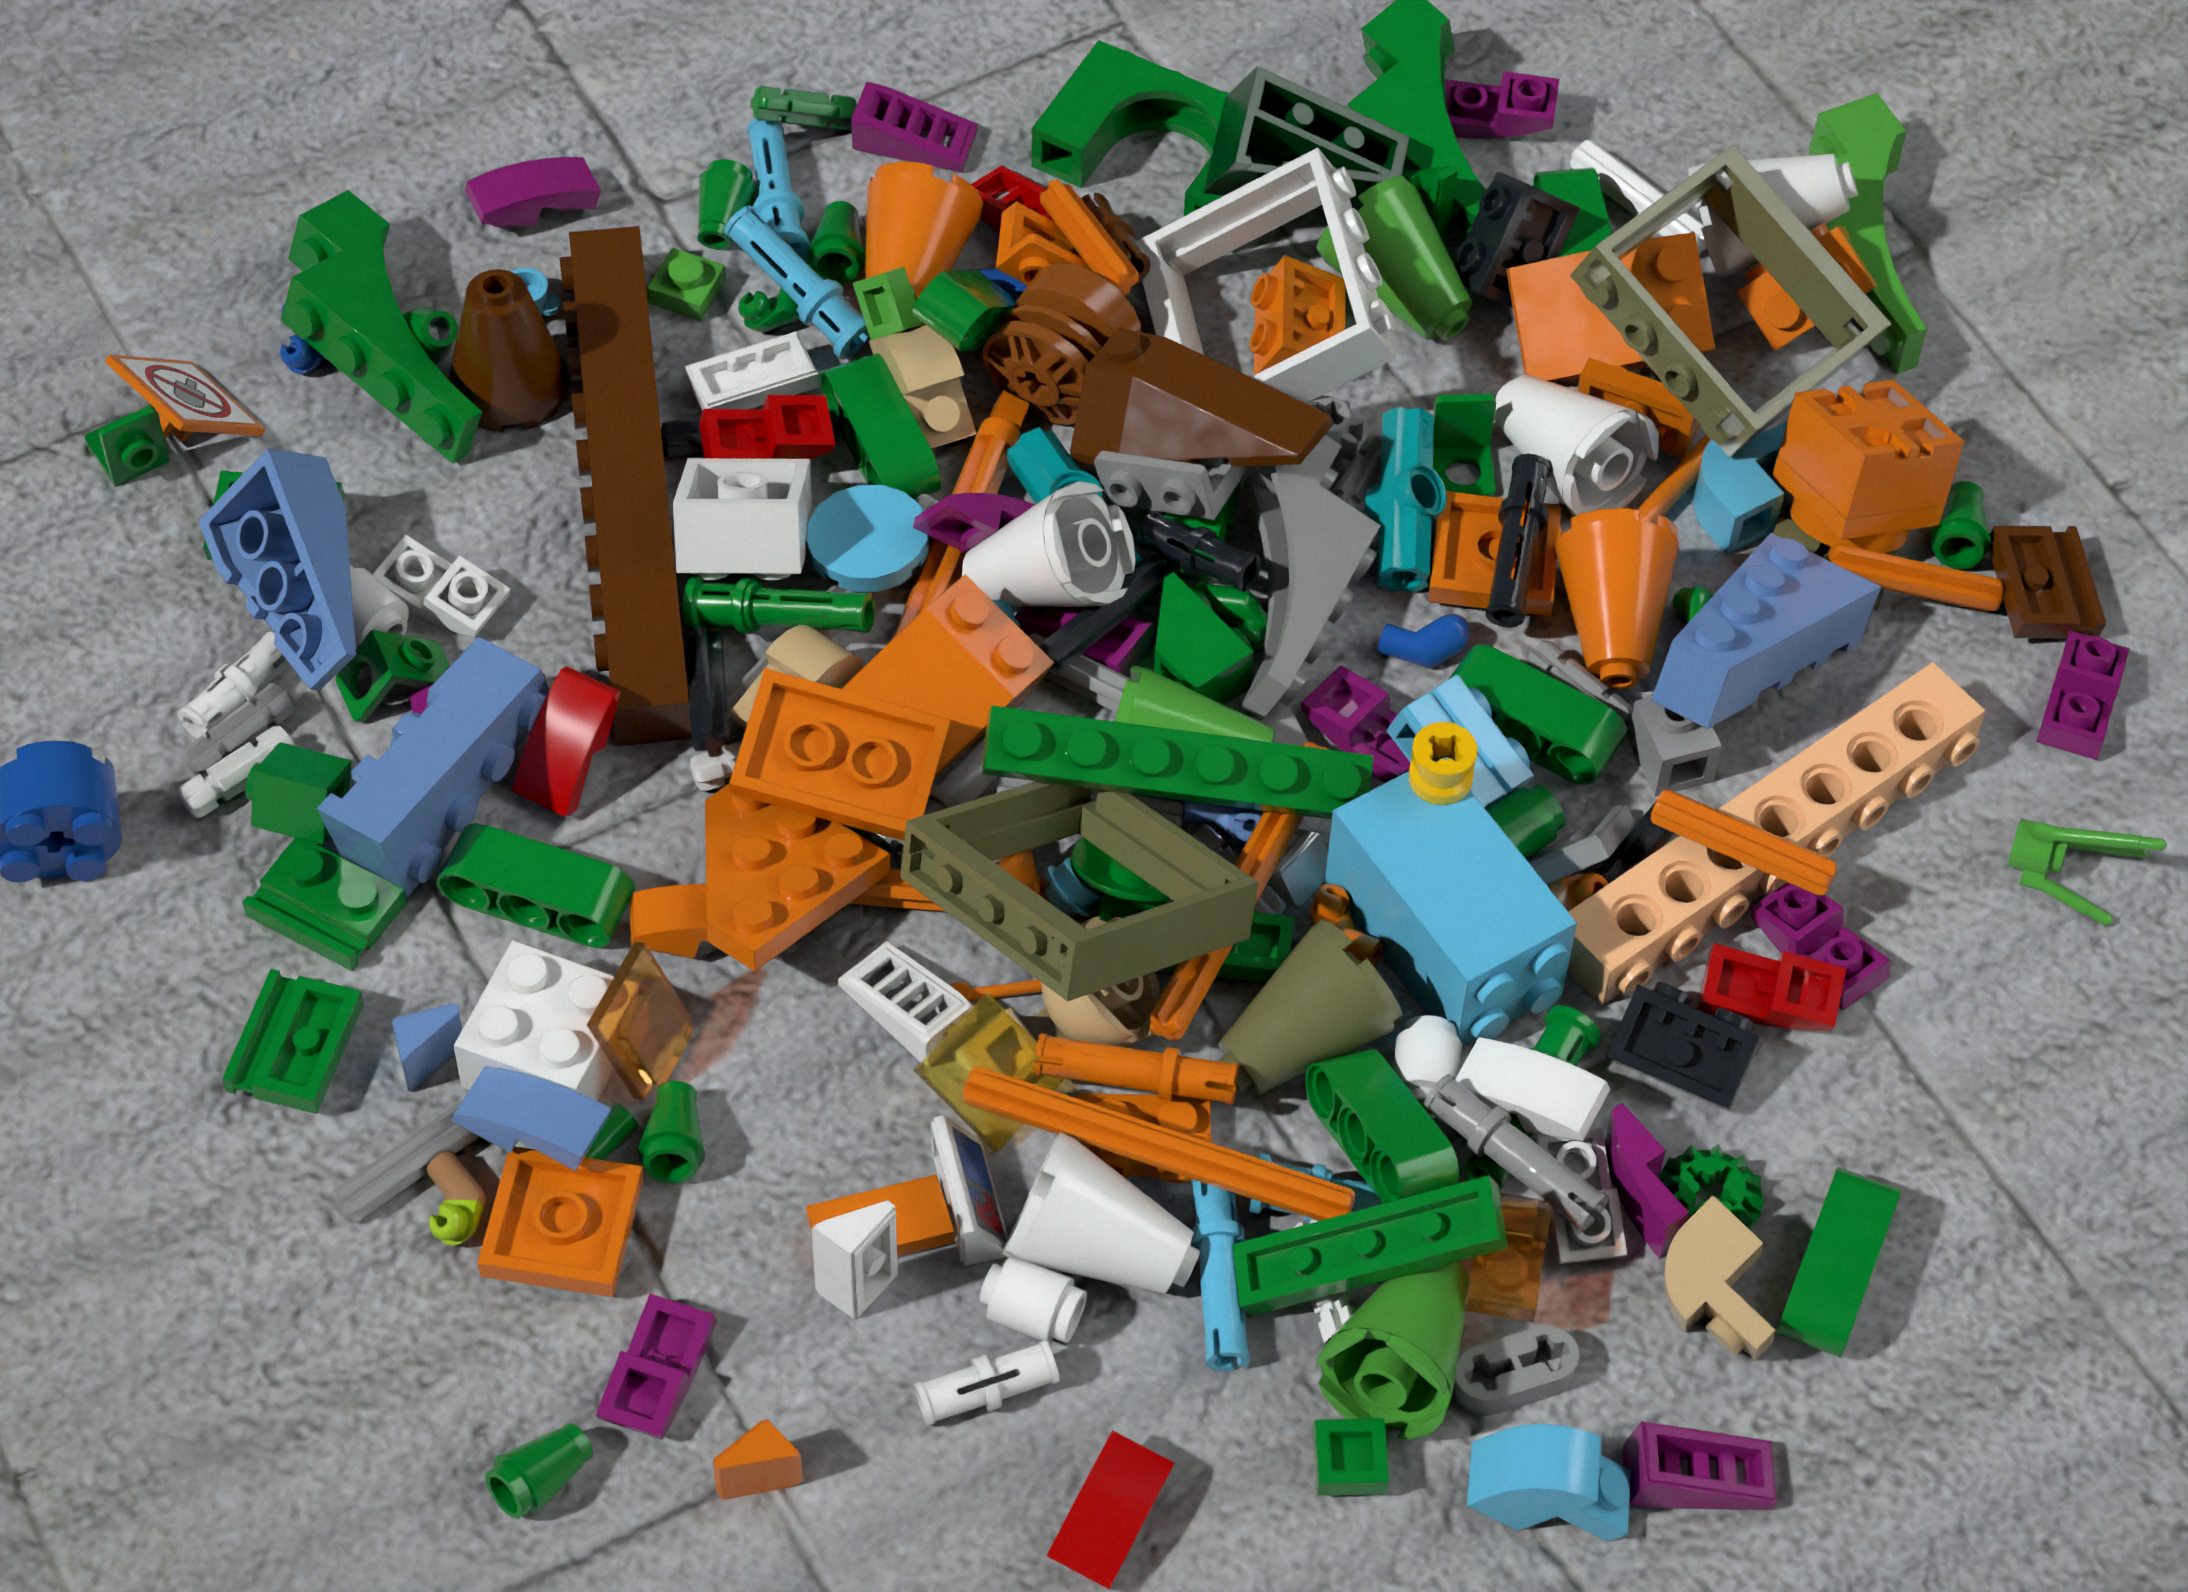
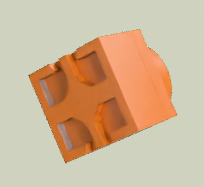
(1865, 465)

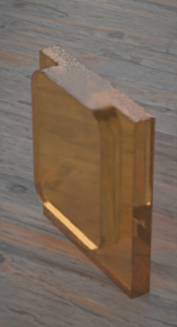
(641, 1023)

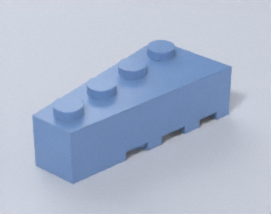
(1761, 628)
(437, 766)

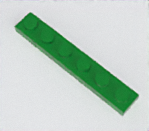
(1172, 763)

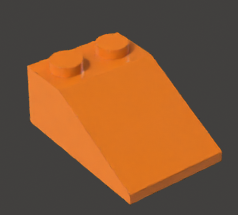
(1564, 329)
(956, 665)

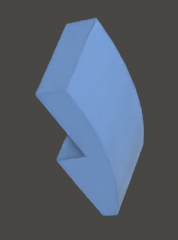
(528, 1109)

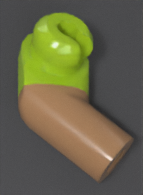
(462, 1201)

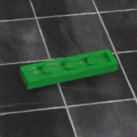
(1369, 1246)

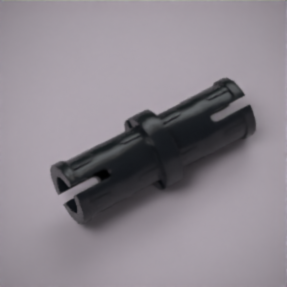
(1169, 537)

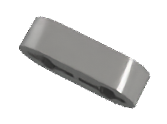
(1516, 1375)

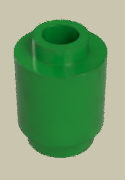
(1529, 818)

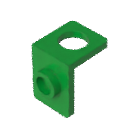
(1464, 435)
(129, 445)
(392, 661)

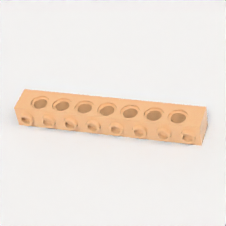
(1785, 803)

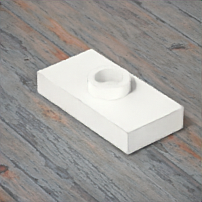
(751, 373)

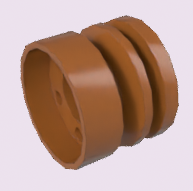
(1052, 337)

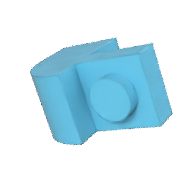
(1737, 494)
(1546, 1474)

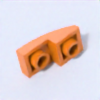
(670, 918)

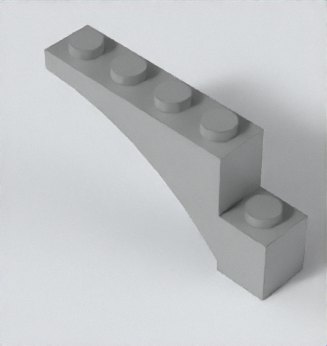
(1310, 554)

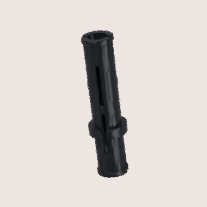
(1527, 485)

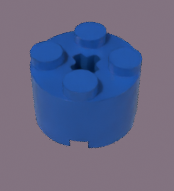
(57, 813)

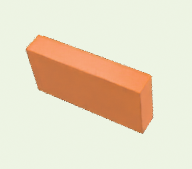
(919, 1207)

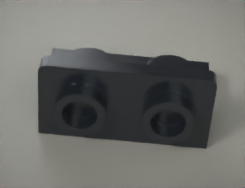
(1511, 230)
(1684, 1045)

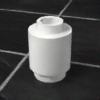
(375, 606)
(1427, 1053)
(1033, 1300)

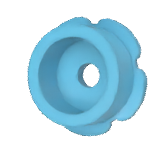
(1069, 892)

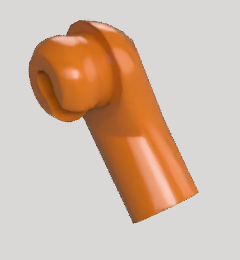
(1332, 905)

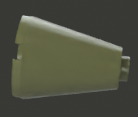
(1309, 1012)

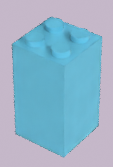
(1453, 905)

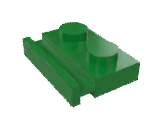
(325, 902)
(293, 1041)

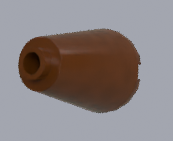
(506, 354)

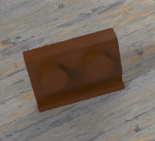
(2045, 582)

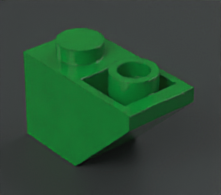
(1198, 646)

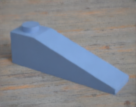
(288, 552)

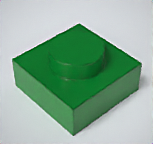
(1350, 1456)

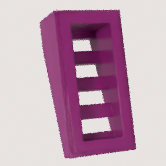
(884, 109)
(1660, 1481)

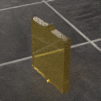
(988, 1040)

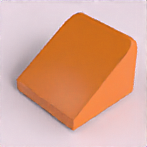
(757, 1463)

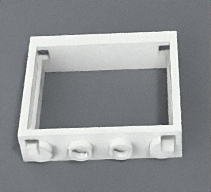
(1250, 214)

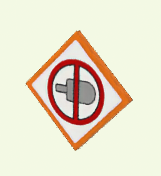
(184, 397)

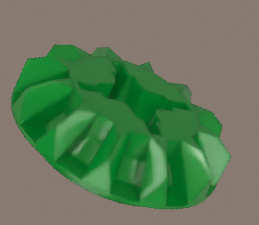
(1741, 1188)

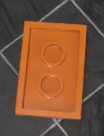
(838, 755)

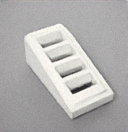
(904, 1025)

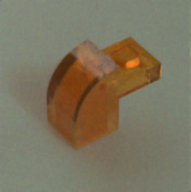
(1509, 1279)

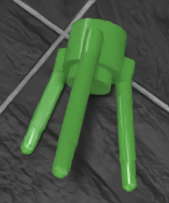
(2043, 847)

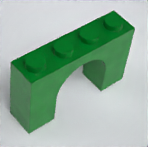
(1114, 98)

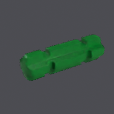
(803, 108)

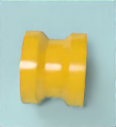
(1449, 778)

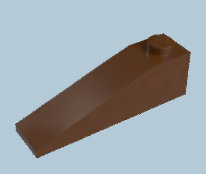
(1181, 406)

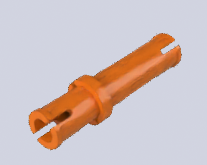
(1137, 1069)

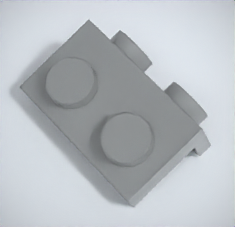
(1167, 484)

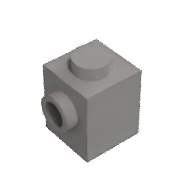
(1672, 748)

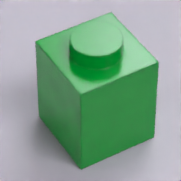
(291, 787)

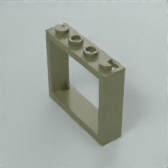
(1782, 248)
(952, 864)

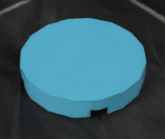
(866, 538)

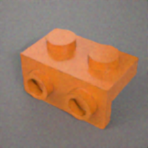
(1030, 243)
(1775, 310)

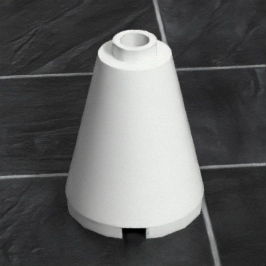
(1809, 185)
(1590, 442)
(1057, 553)
(1099, 1225)

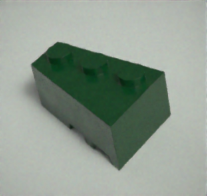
(1276, 121)

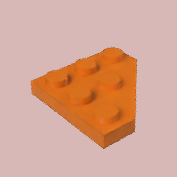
(778, 874)

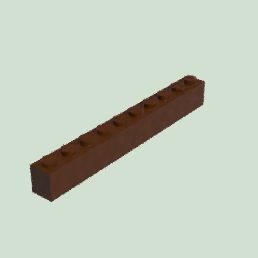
(628, 486)

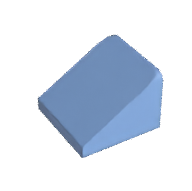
(426, 1041)

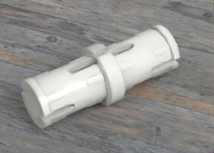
(234, 687)
(1033, 1368)

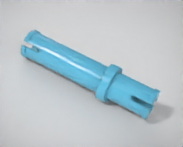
(1222, 1316)

